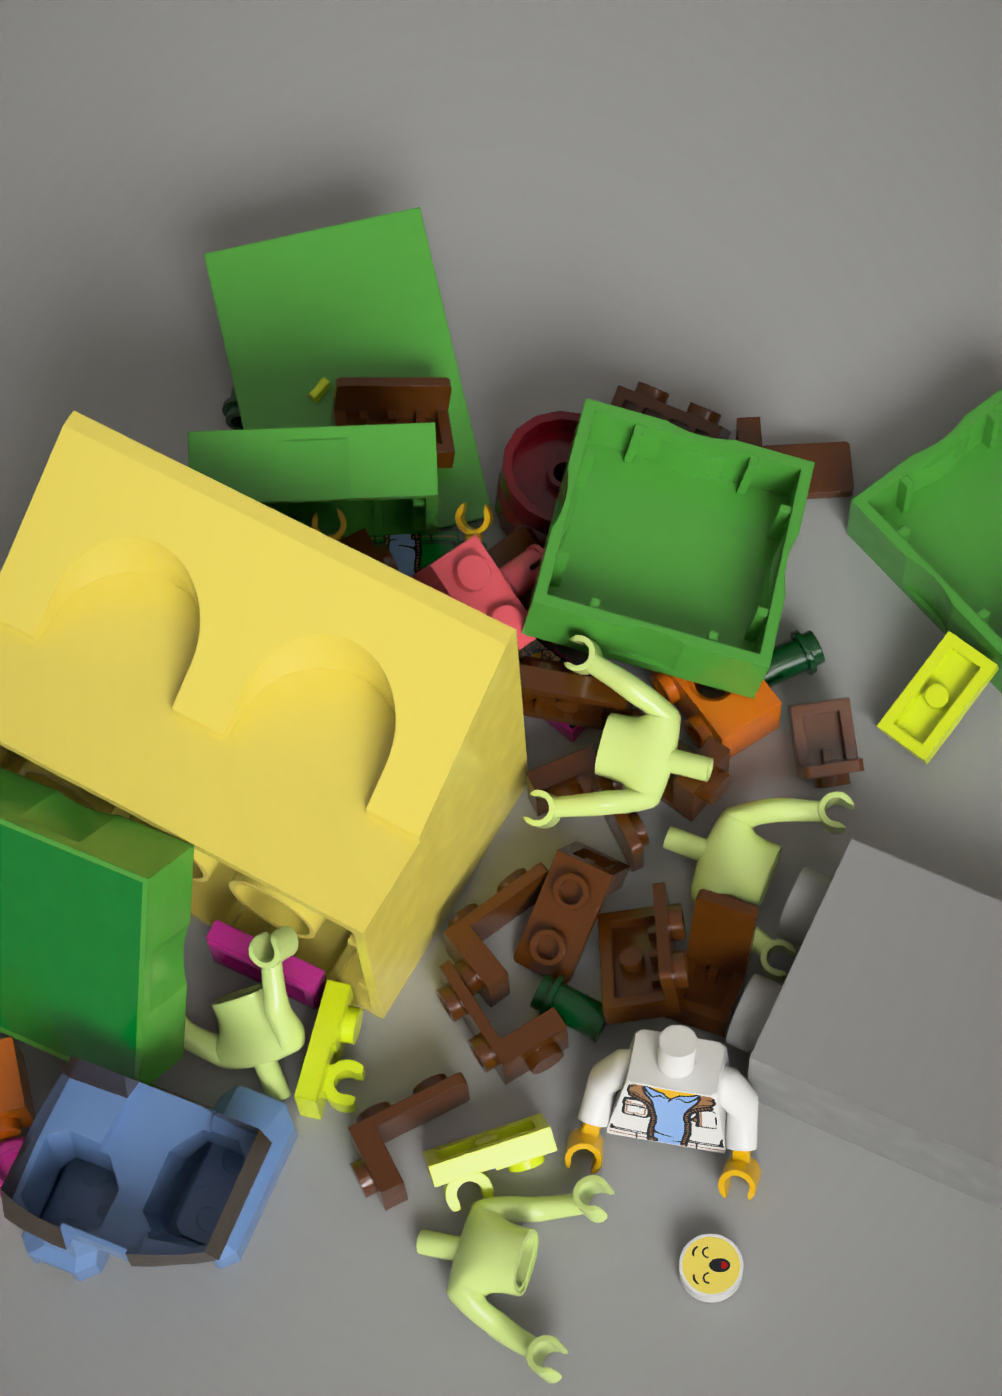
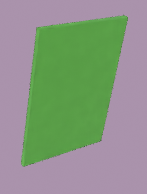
(335, 307)

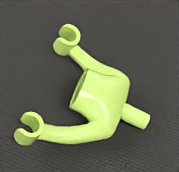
(632, 749)
(742, 862)
(255, 1021)
(501, 1257)

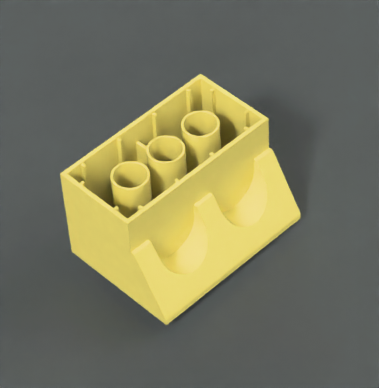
(260, 697)

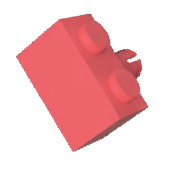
(475, 580)

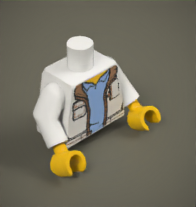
(674, 1094)

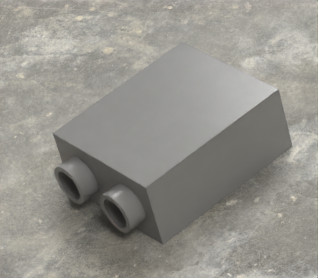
(887, 1018)

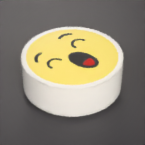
(711, 1268)

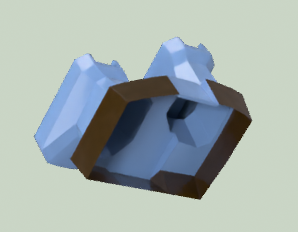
(143, 1173)

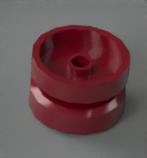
(533, 473)

